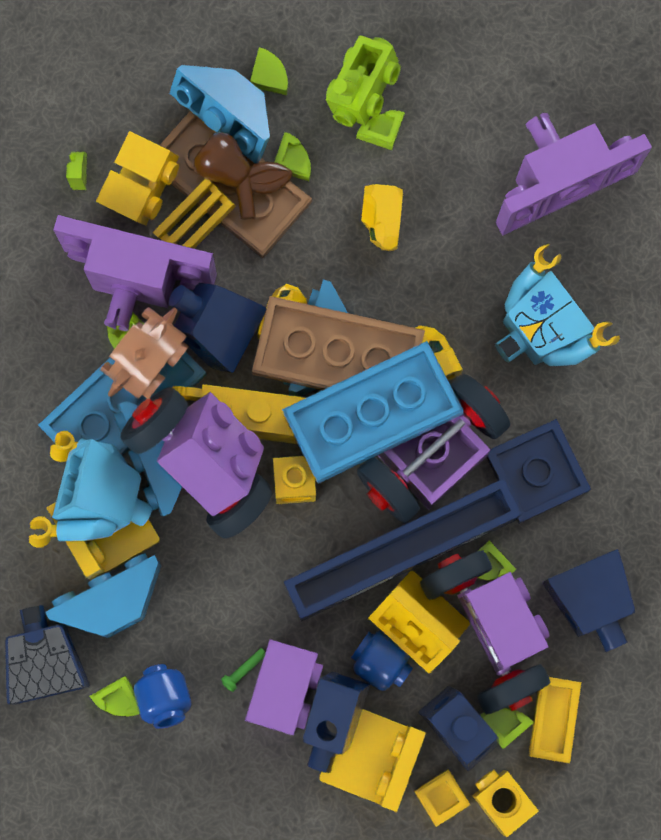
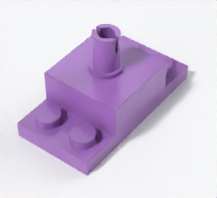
(566, 171)
(132, 266)

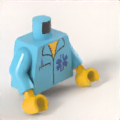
(547, 320)
(94, 494)

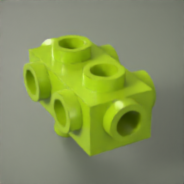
(356, 94)

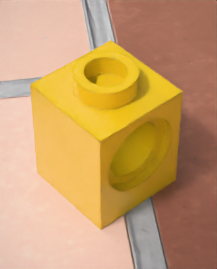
(293, 480)
(520, 810)

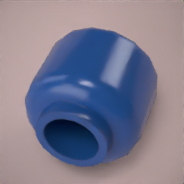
(381, 661)
(162, 696)

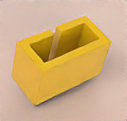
(141, 180)

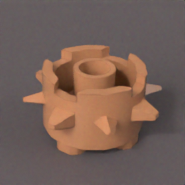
(144, 354)

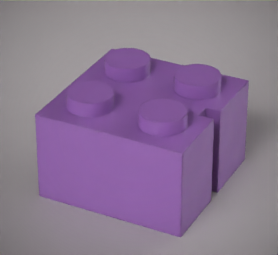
(283, 688)

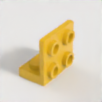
(108, 553)
(418, 625)
(377, 760)

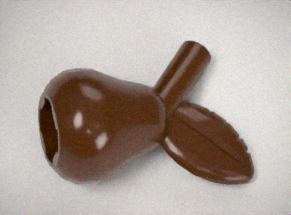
(224, 163)

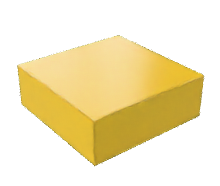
(442, 797)

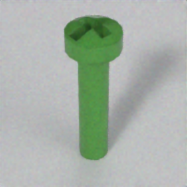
(229, 682)

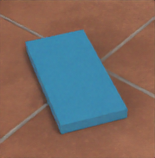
(90, 411)
(372, 412)

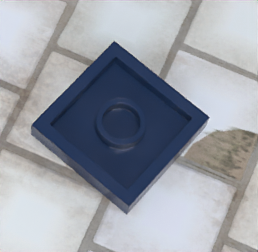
(539, 470)

